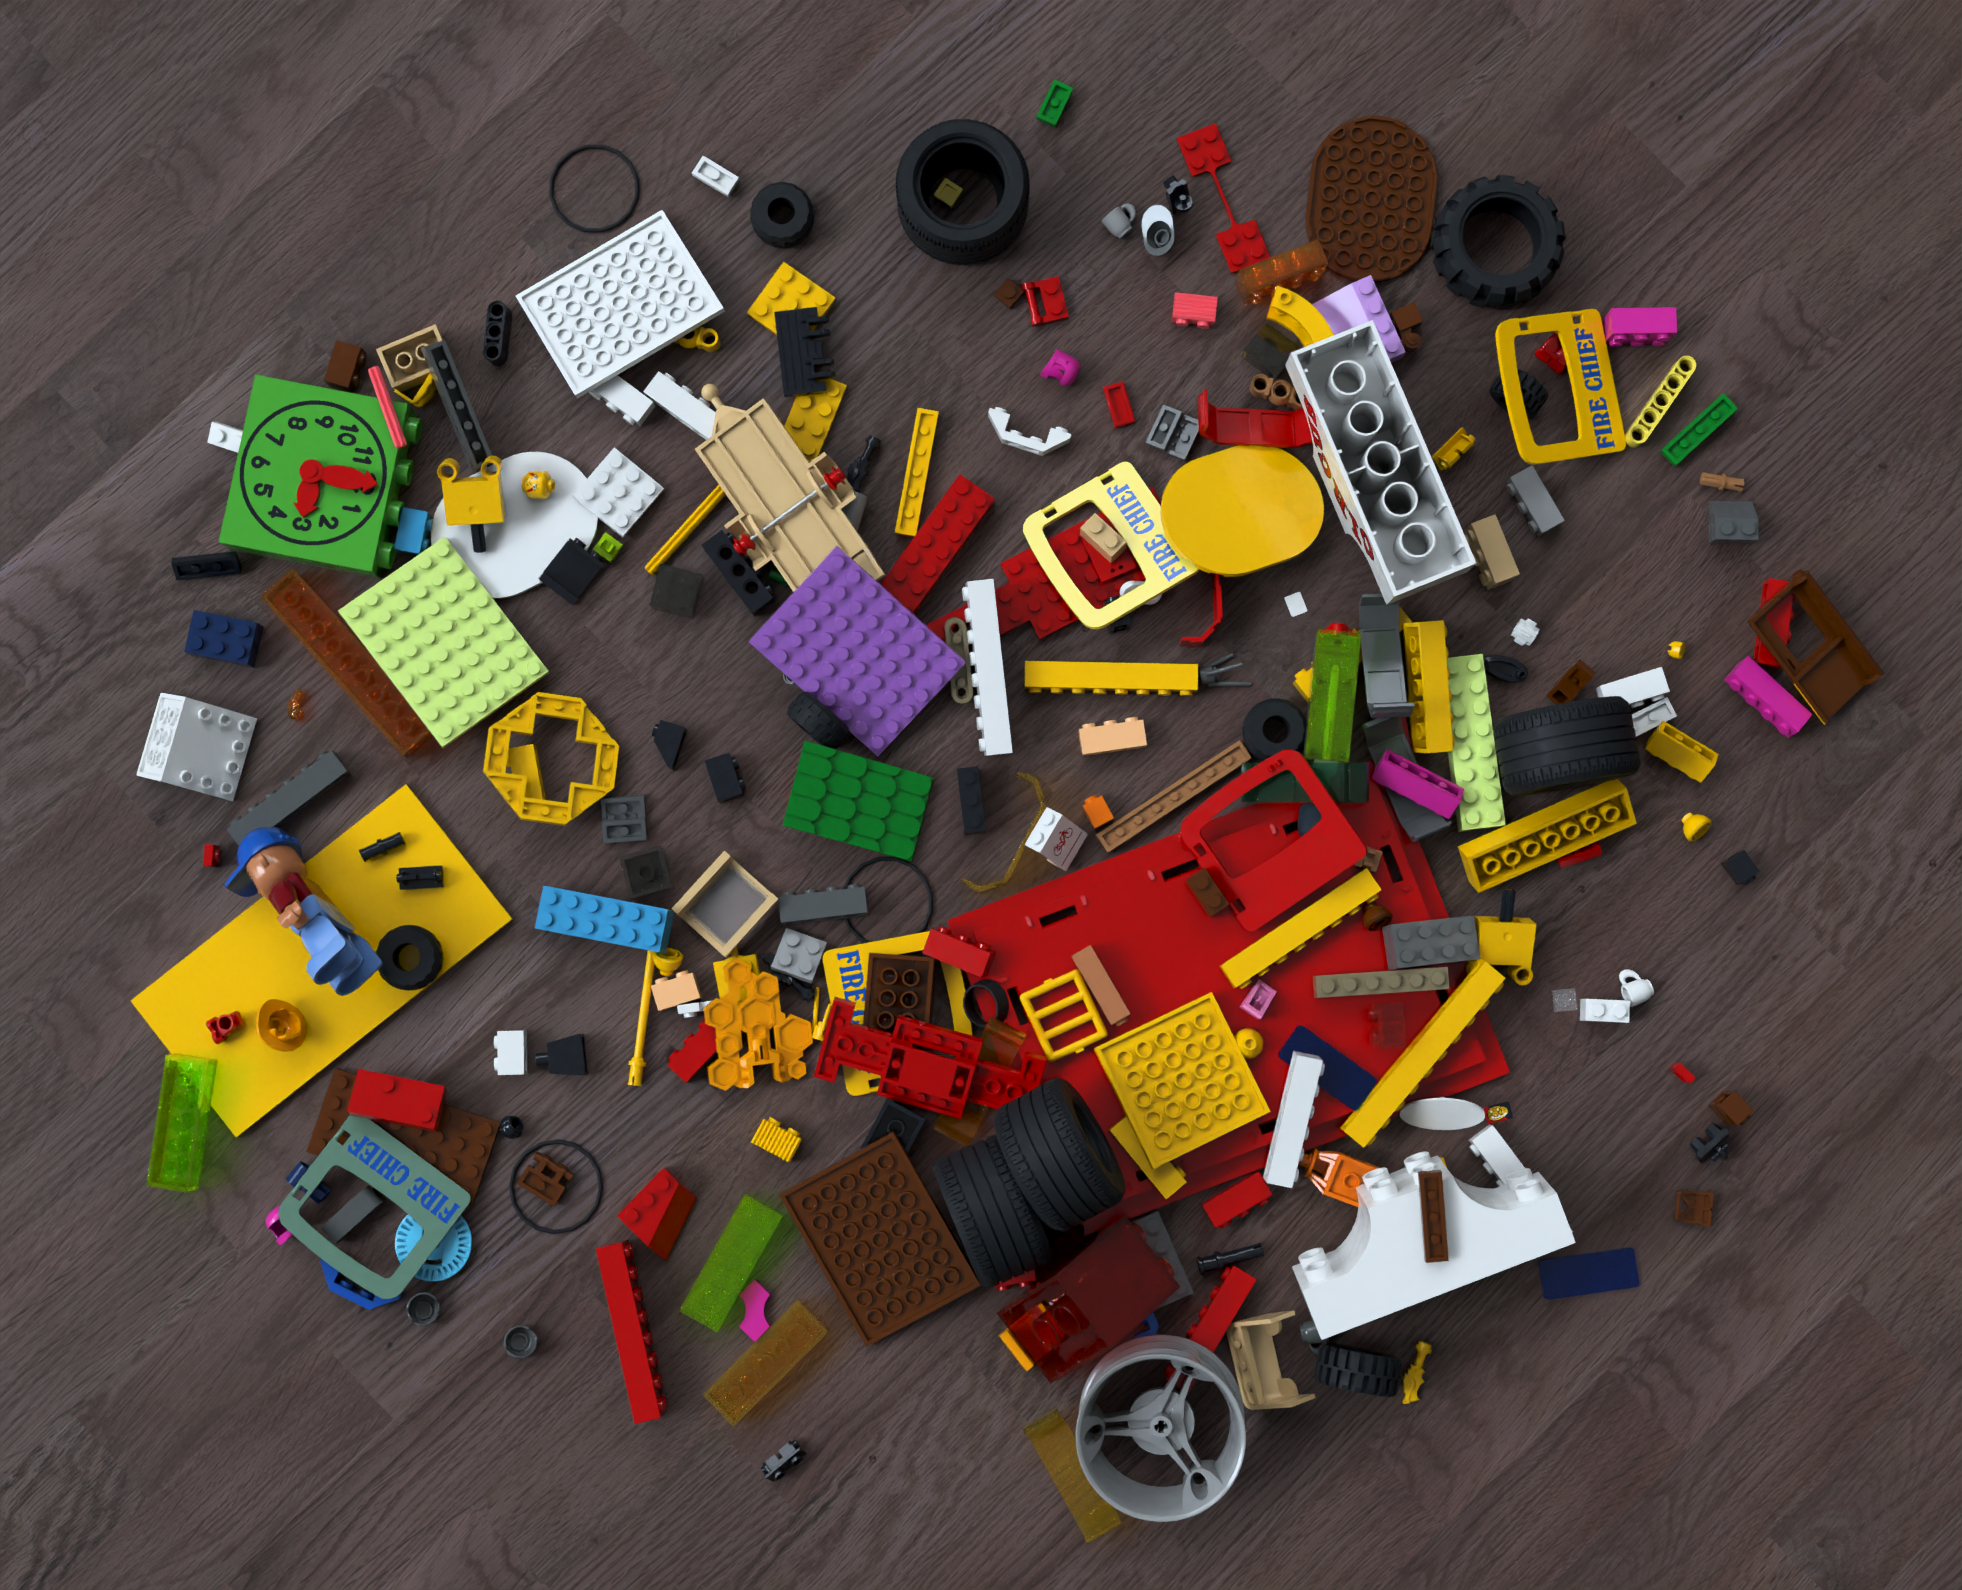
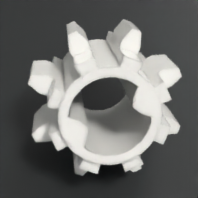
(1525, 632)

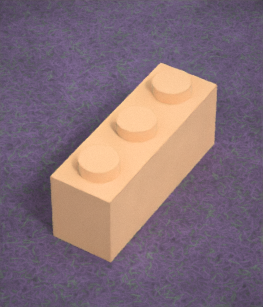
(1112, 736)

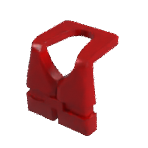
(1552, 354)

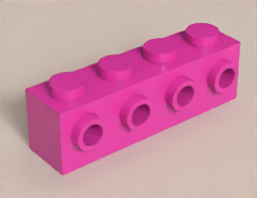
(1768, 697)
(1417, 784)

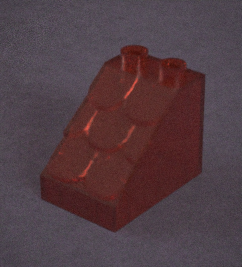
(1091, 1300)

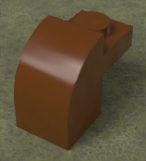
(1571, 683)

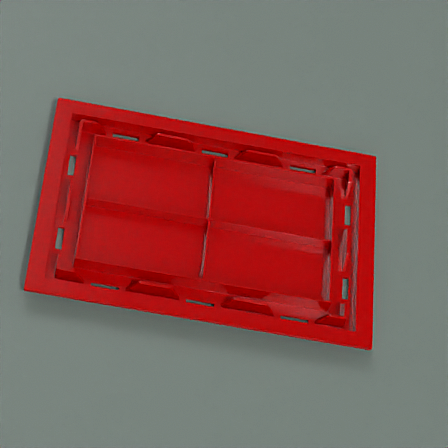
(1169, 953)

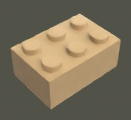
(404, 359)
(1491, 552)

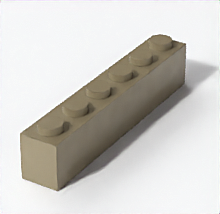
(1381, 982)

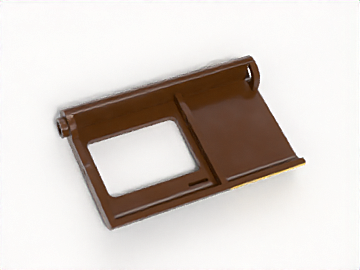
(1836, 666)

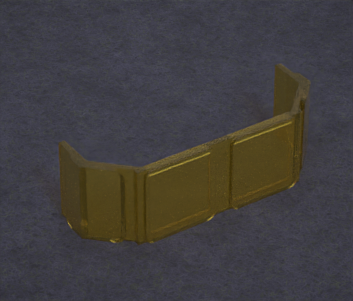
(994, 885)
(1058, 1452)

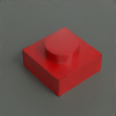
(212, 855)

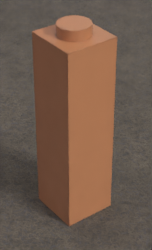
(1101, 986)

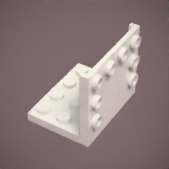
(196, 746)

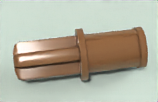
(1721, 481)

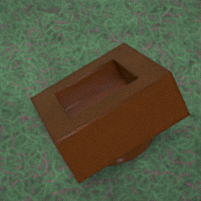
(1008, 293)

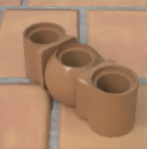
(1269, 391)

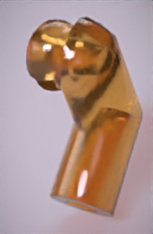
(293, 705)

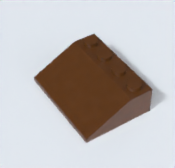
(898, 987)

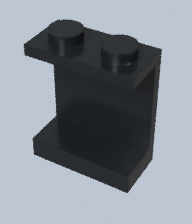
(571, 570)

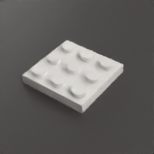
(618, 492)

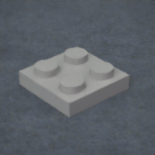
(798, 955)

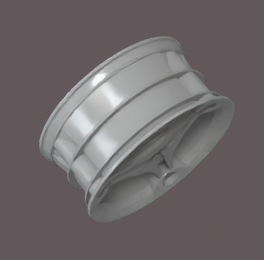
(1175, 1411)

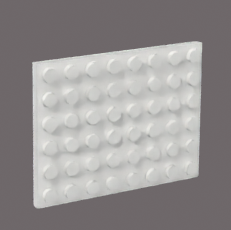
(620, 304)

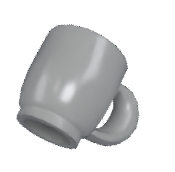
(1118, 222)

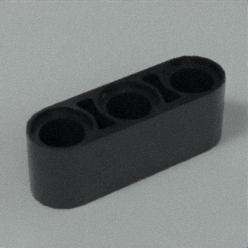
(493, 324)

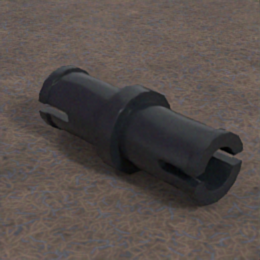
(382, 846)

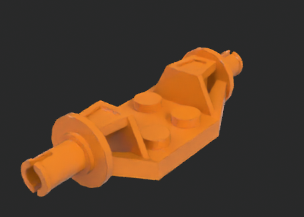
(1339, 1172)

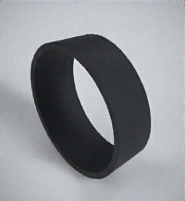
(999, 996)

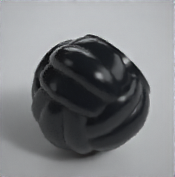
(511, 1127)

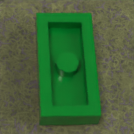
(1054, 103)

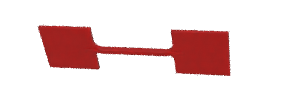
(1206, 152)

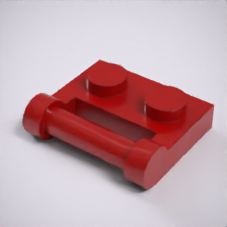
(1052, 300)

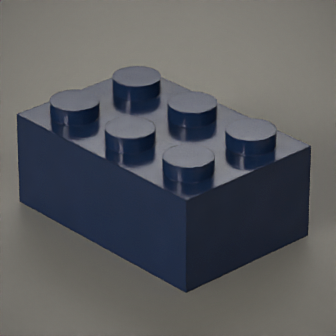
(223, 638)

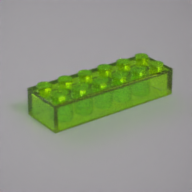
(181, 1122)
(731, 1262)

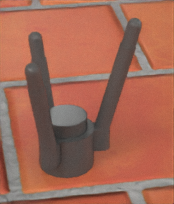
(1210, 673)

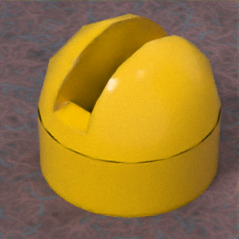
(1677, 650)

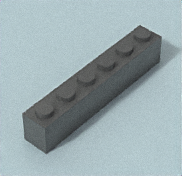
(457, 403)
(292, 797)

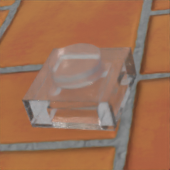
(1564, 1000)

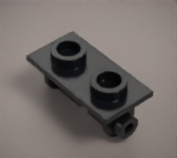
(420, 877)
(791, 1456)

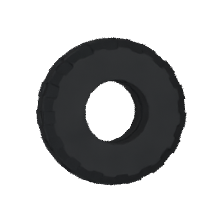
(780, 195)
(1273, 709)
(818, 720)
(430, 957)

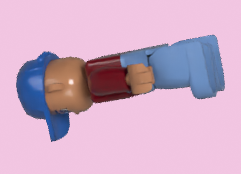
(273, 867)

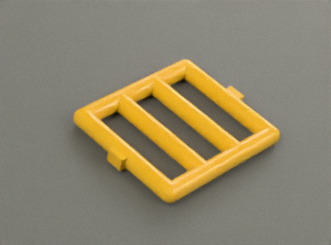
(1092, 1014)

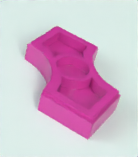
(754, 1299)

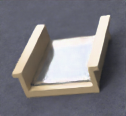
(725, 904)

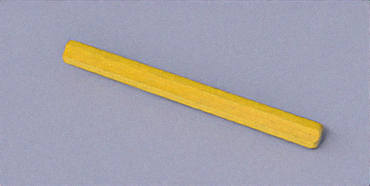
(685, 530)

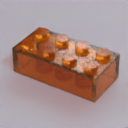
(1282, 270)

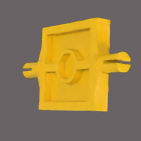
(719, 972)

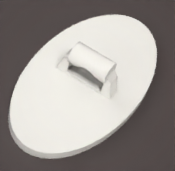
(1442, 1113)

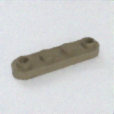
(959, 643)

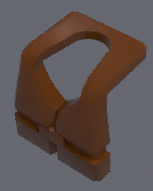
(1699, 1207)

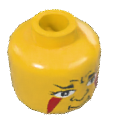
(538, 484)

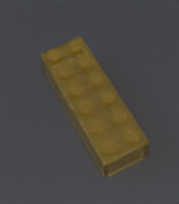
(766, 1362)

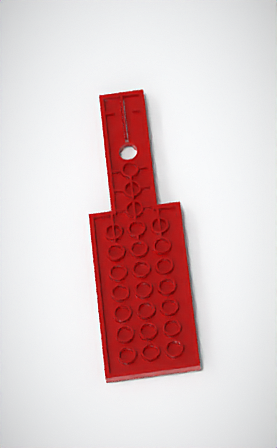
(1035, 599)

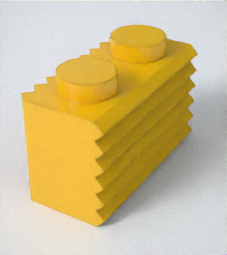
(777, 1140)

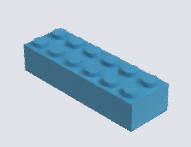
(604, 919)

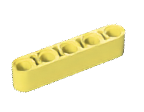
(1664, 392)

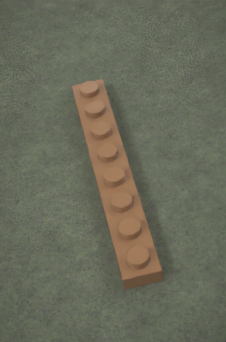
(1173, 796)

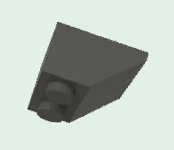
(1732, 522)

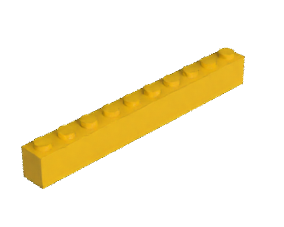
(1423, 1052)

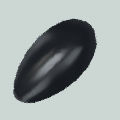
(1505, 668)

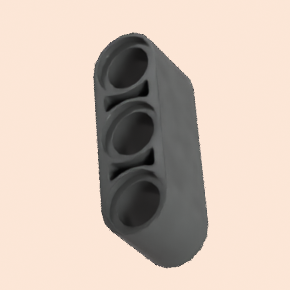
(352, 1215)

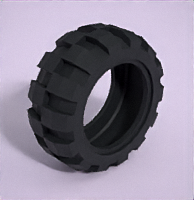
(1519, 201)

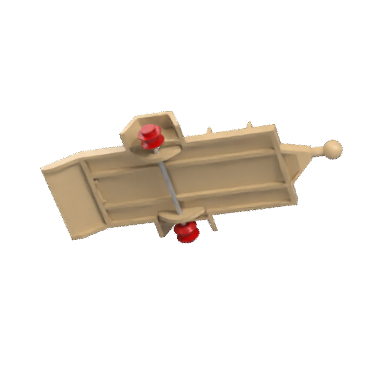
(780, 493)

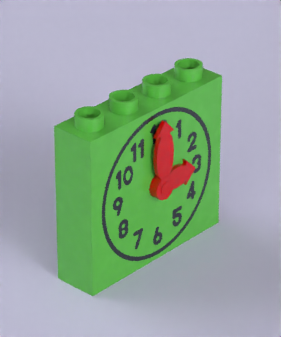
(318, 478)

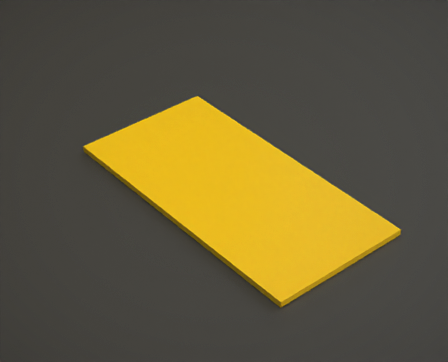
(263, 961)

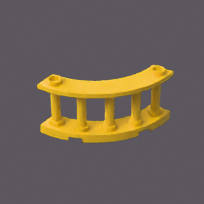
(1298, 316)

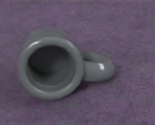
(1311, 1336)

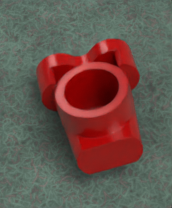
(224, 1026)

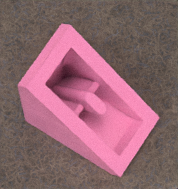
(1258, 999)

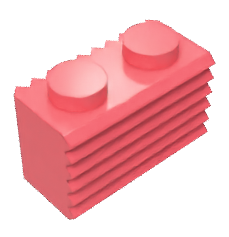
(1194, 310)

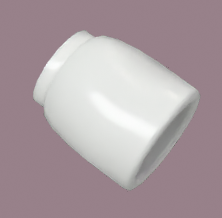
(1635, 991)

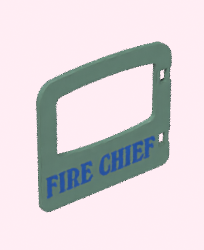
(399, 1175)

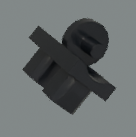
(1178, 195)
(1704, 1150)

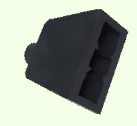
(565, 1056)

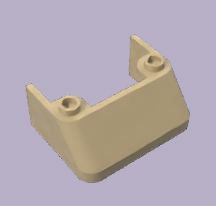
(1258, 1364)

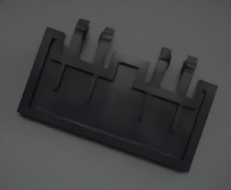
(799, 353)

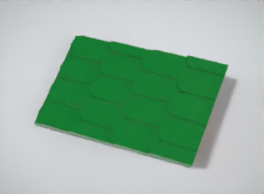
(857, 801)

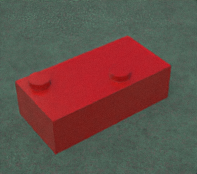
(397, 1100)

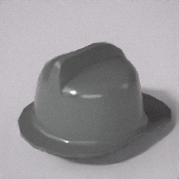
(1158, 230)

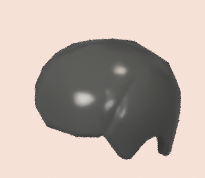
(423, 1309)
(520, 1342)

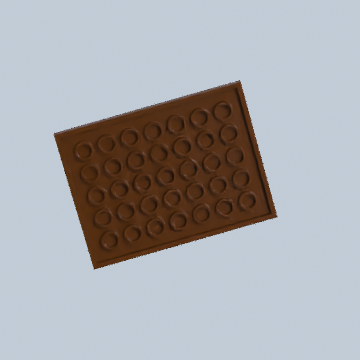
(880, 1238)

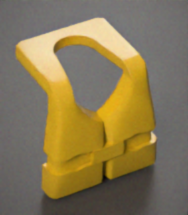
(424, 394)

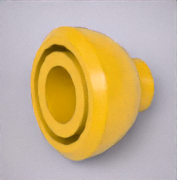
(1695, 826)
(668, 962)
(1249, 1042)

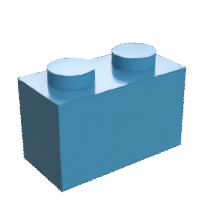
(413, 531)

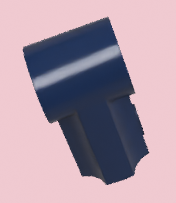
(295, 1175)

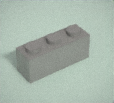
(1534, 501)

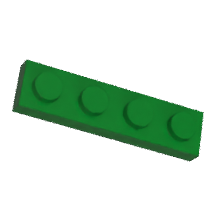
(1698, 429)

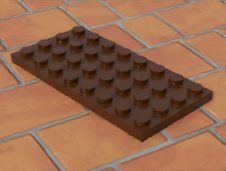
(456, 1150)

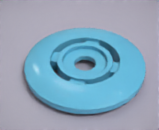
(453, 1249)

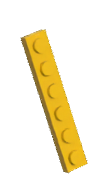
(916, 472)

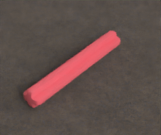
(387, 407)

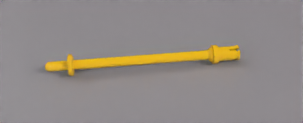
(637, 1062)

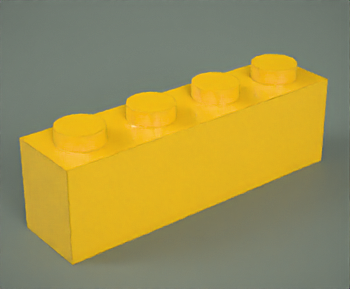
(1165, 1177)

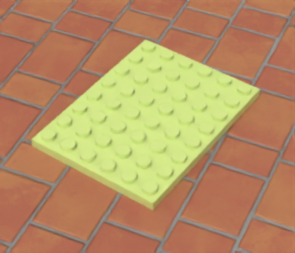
(443, 642)

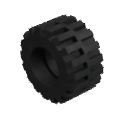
(1532, 391)

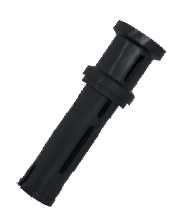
(1219, 1260)

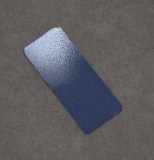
(1340, 1076)
(1588, 1273)

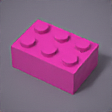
(1639, 326)

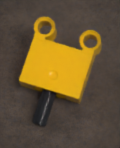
(473, 499)
(1506, 940)

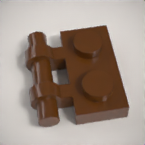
(541, 1184)

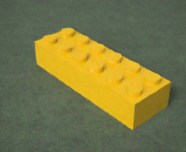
(1428, 686)

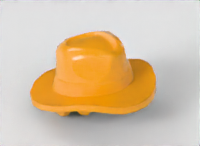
(280, 1025)

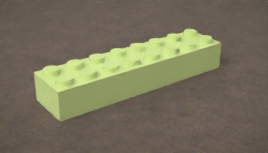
(1474, 753)

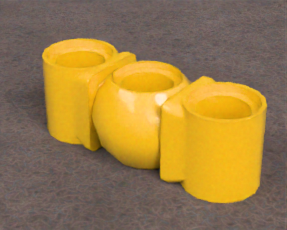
(699, 338)

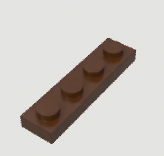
(1433, 1216)

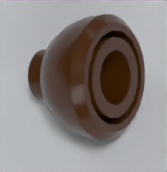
(1376, 917)

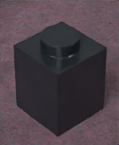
(1740, 868)

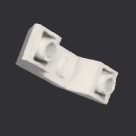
(1056, 438)

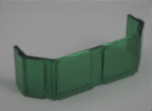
(1343, 781)

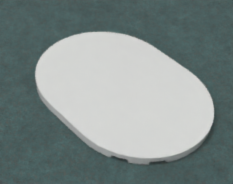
(532, 528)

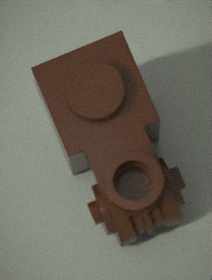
(1404, 321)

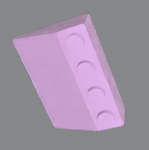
(1357, 305)

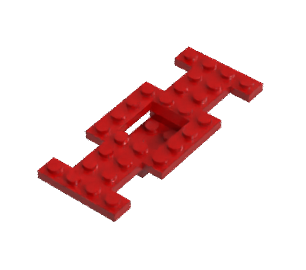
(918, 1075)

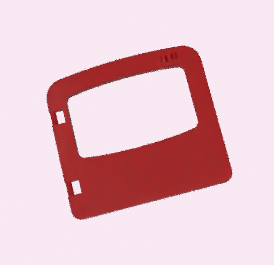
(1297, 869)

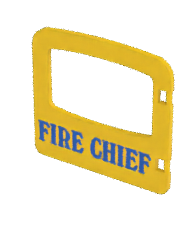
(1591, 382)
(847, 979)

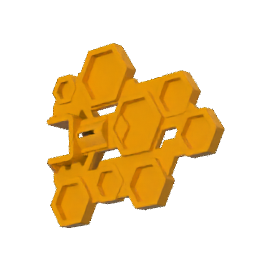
(755, 1017)

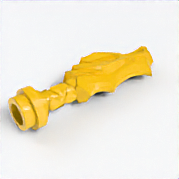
(1413, 1377)

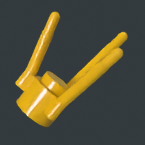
(819, 1030)

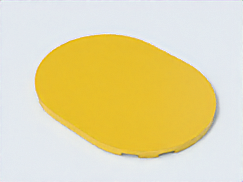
(1242, 510)

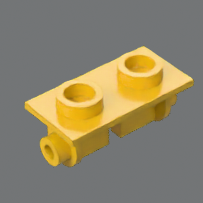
(1449, 452)

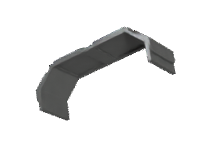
(1382, 658)
(1415, 819)

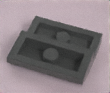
(1174, 433)
(624, 818)

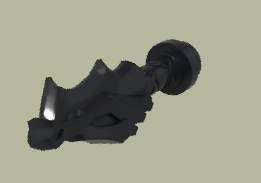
(858, 469)
(806, 993)

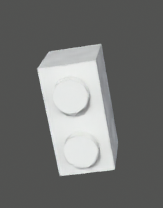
(1604, 1010)
(511, 1052)

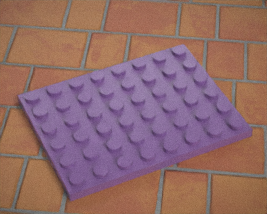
(857, 650)

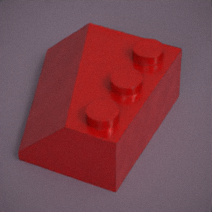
(659, 1212)

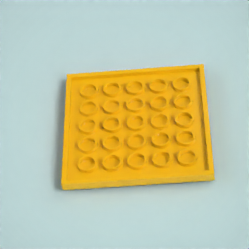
(1181, 1080)

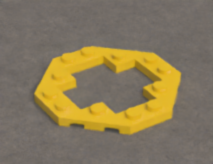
(513, 786)

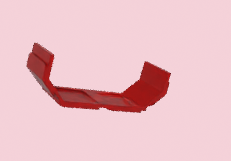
(1252, 426)
(1193, 642)

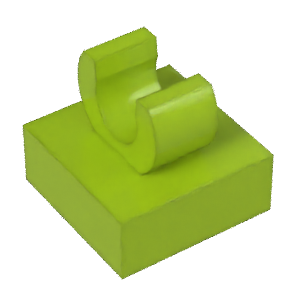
(608, 547)

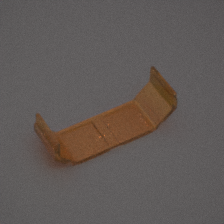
(998, 1046)

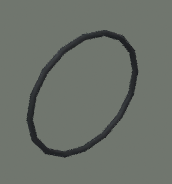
(593, 229)
(905, 863)
(598, 1195)

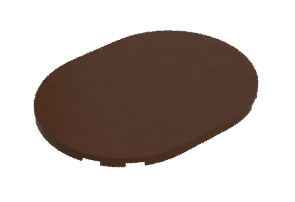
(1372, 198)

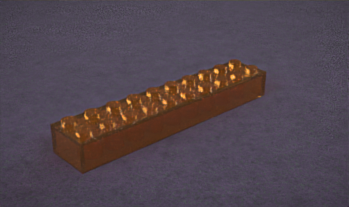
(346, 660)

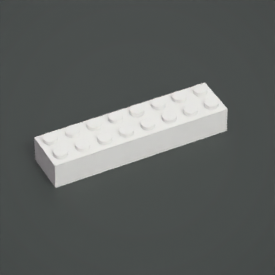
(988, 667)

